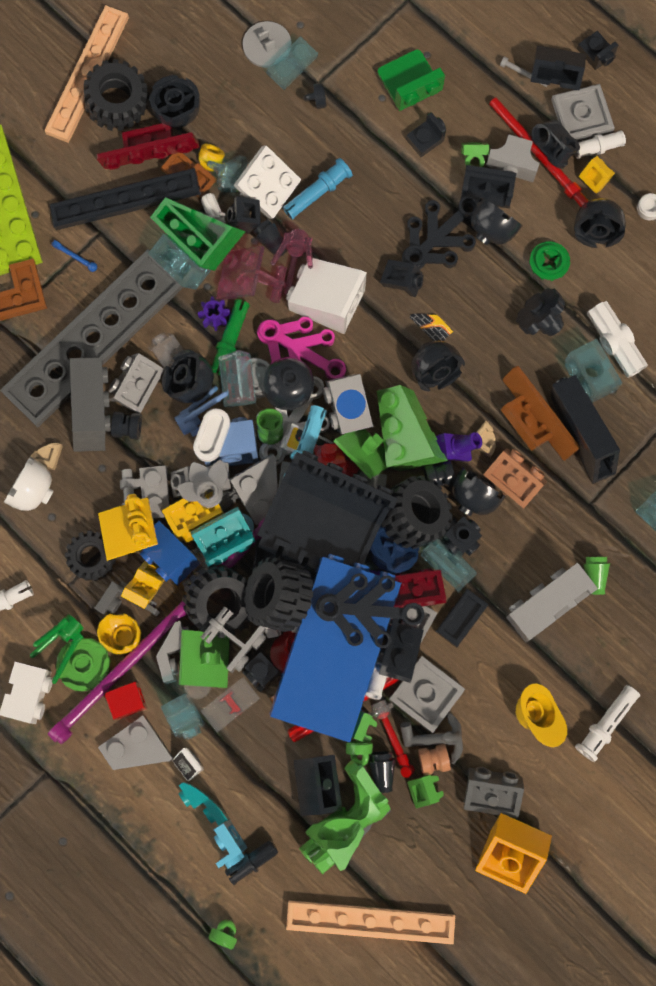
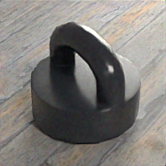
(318, 96)

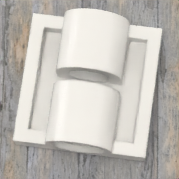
(268, 181)

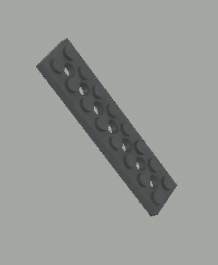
(75, 337)

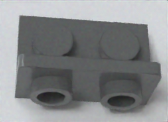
(494, 792)

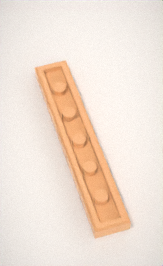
(98, 49)
(370, 922)

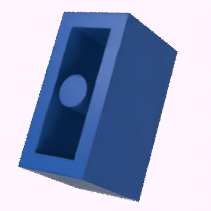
(170, 555)

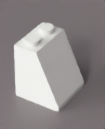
(327, 293)

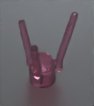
(296, 243)

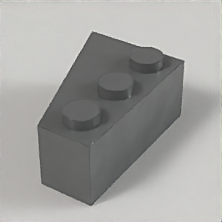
(88, 404)

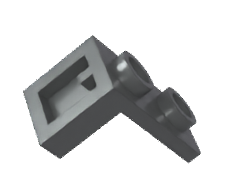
(111, 600)

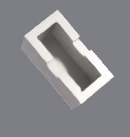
(27, 693)

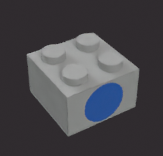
(347, 403)

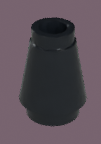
(269, 236)
(382, 770)

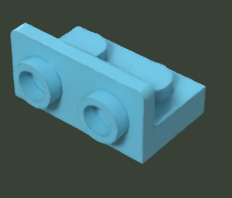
(229, 839)

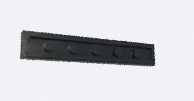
(124, 199)

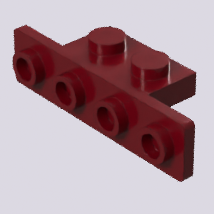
(146, 144)

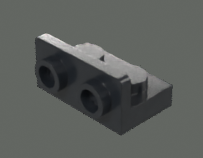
(401, 655)

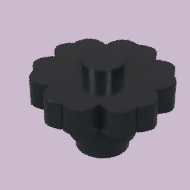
(542, 313)

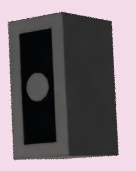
(317, 785)

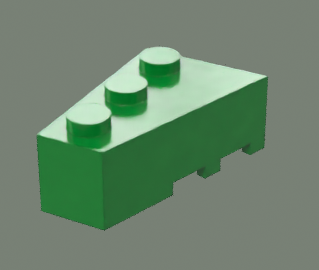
(197, 233)

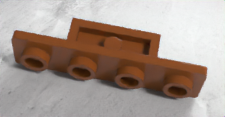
(534, 417)

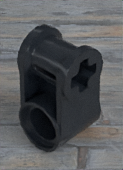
(557, 144)

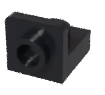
(598, 50)
(427, 135)
(402, 277)

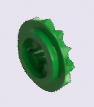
(549, 250)

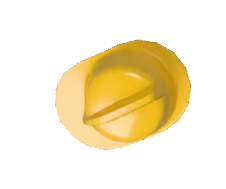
(541, 715)

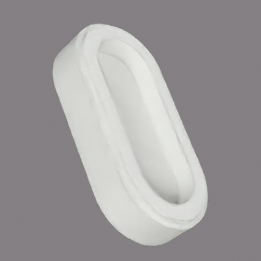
(211, 435)

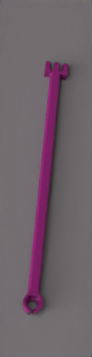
(61, 731)

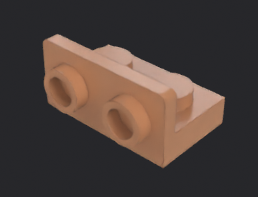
(516, 477)

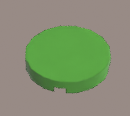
(87, 665)

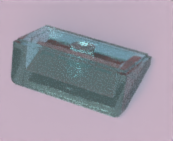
(237, 378)

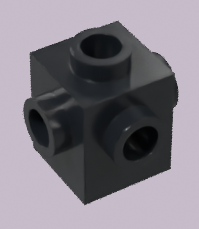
(455, 544)

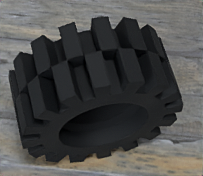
(74, 557)

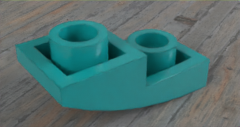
(194, 796)

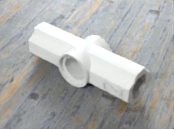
(617, 339)

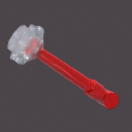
(380, 711)

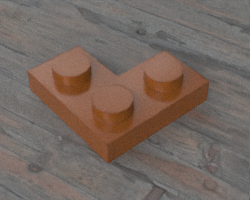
(27, 291)

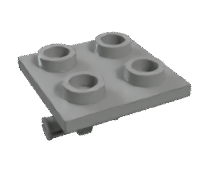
(254, 642)

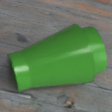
(597, 570)

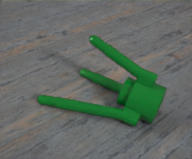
(67, 630)

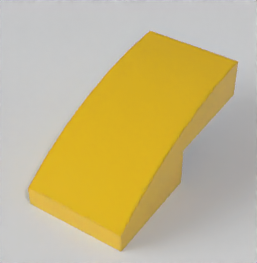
(143, 585)

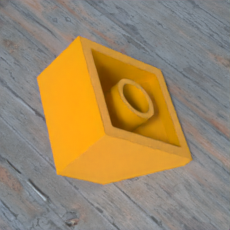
(514, 853)

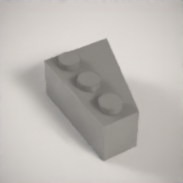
(550, 601)

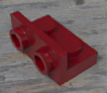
(421, 588)

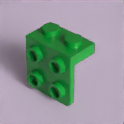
(410, 79)

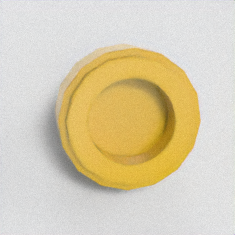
(210, 153)

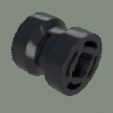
(126, 425)
(441, 474)

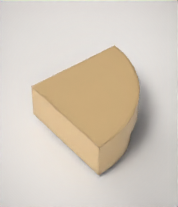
(488, 439)
(48, 455)

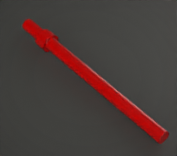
(571, 188)

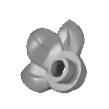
(203, 481)

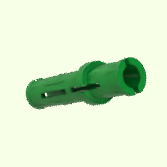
(231, 332)

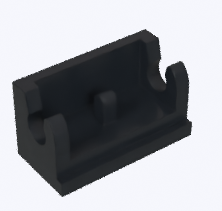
(490, 184)

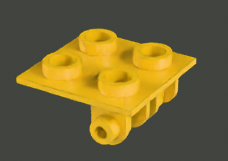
(127, 527)

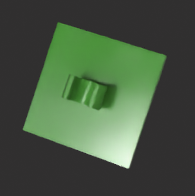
(364, 451)
(203, 662)

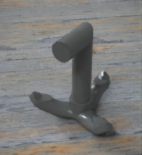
(451, 737)

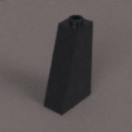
(597, 446)

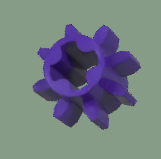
(213, 320)

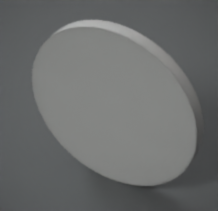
(265, 43)

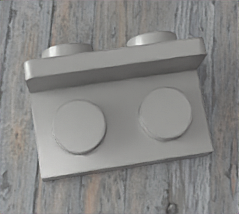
(135, 382)

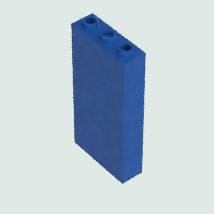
(324, 673)

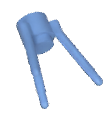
(188, 418)

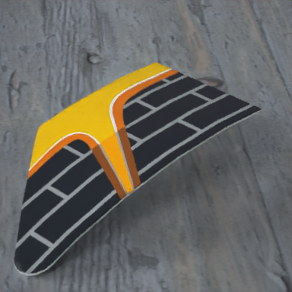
(432, 326)

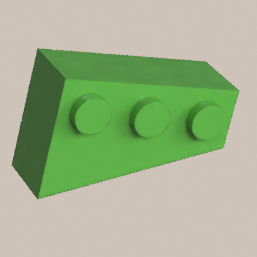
(405, 430)

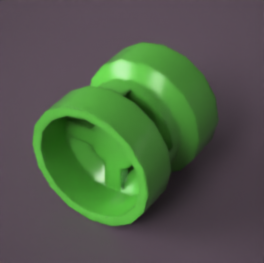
(270, 426)

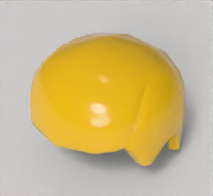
(118, 633)

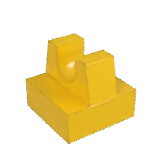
(596, 174)

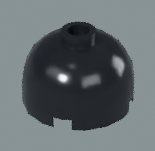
(175, 101)
(600, 222)
(493, 224)
(436, 365)
(188, 378)
(288, 383)
(475, 494)

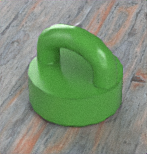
(359, 748)
(221, 938)

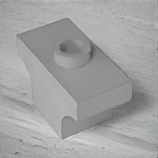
(514, 157)

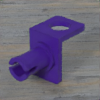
(458, 446)

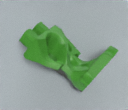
(338, 835)

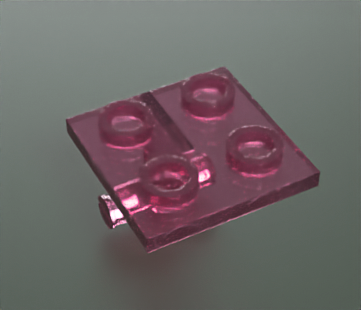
(242, 272)

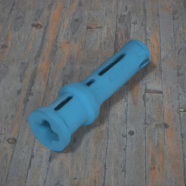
(326, 182)

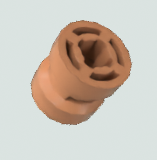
(434, 760)

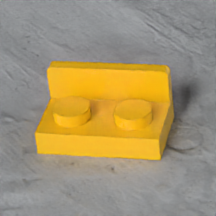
(187, 516)

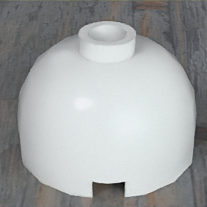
(30, 487)

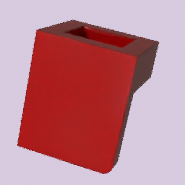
(125, 701)

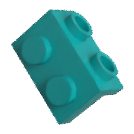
(223, 537)

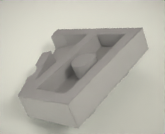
(257, 487)
(135, 746)

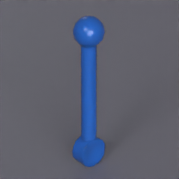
(92, 266)

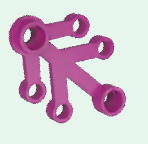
(297, 347)

